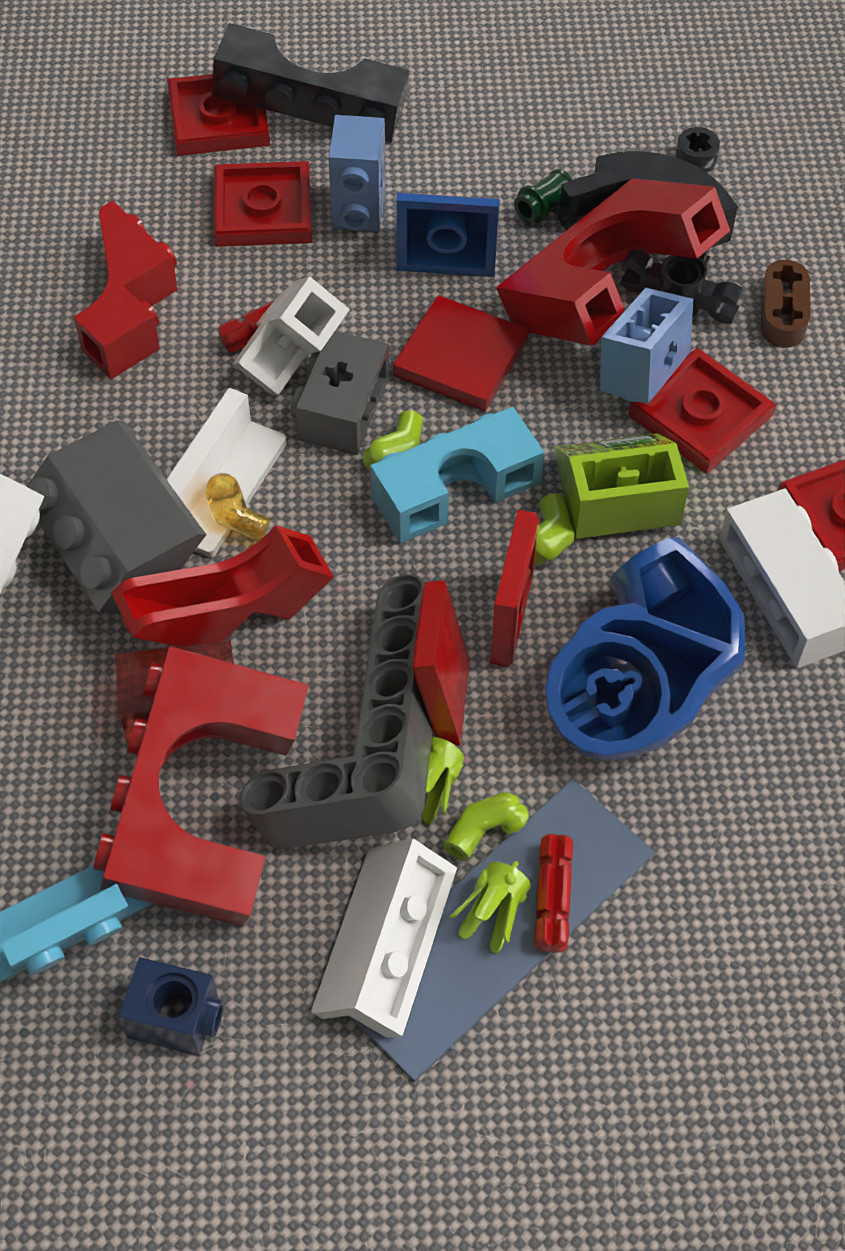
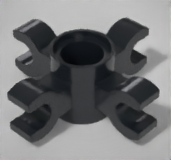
(683, 278)

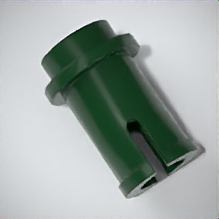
(536, 201)

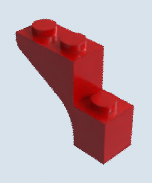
(122, 323)
(215, 599)

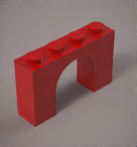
(564, 285)
(150, 851)

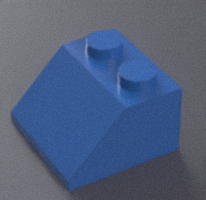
(447, 234)

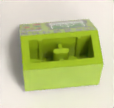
(622, 484)

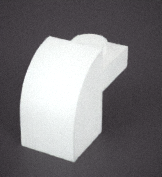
(288, 331)

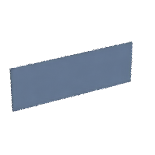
(464, 975)

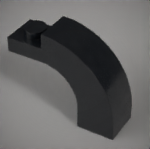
(616, 169)

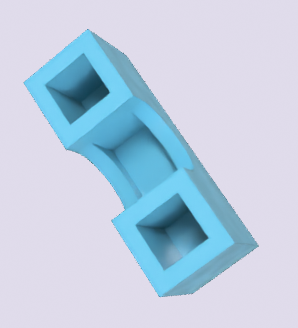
(491, 451)

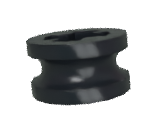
(702, 140)

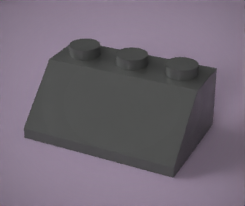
(112, 513)

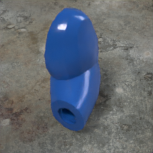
(649, 662)

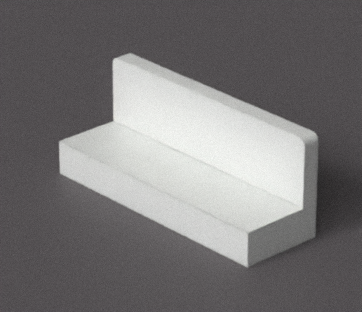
(229, 446)
(386, 937)

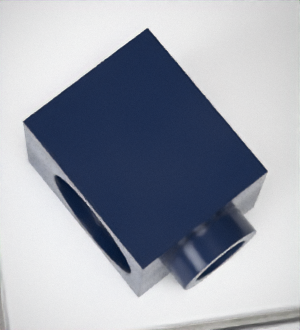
(156, 985)

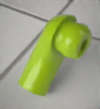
(404, 438)
(556, 531)
(481, 816)

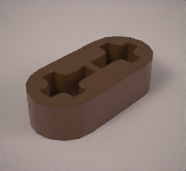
(794, 304)

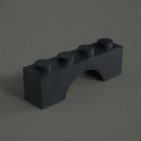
(256, 74)

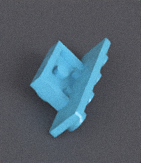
(58, 918)

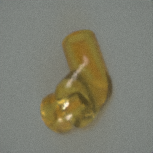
(231, 510)

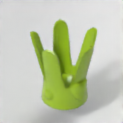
(443, 770)
(498, 886)

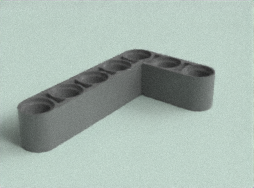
(387, 776)

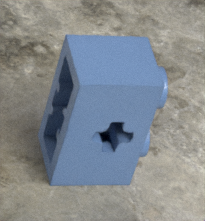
(357, 172)
(646, 345)

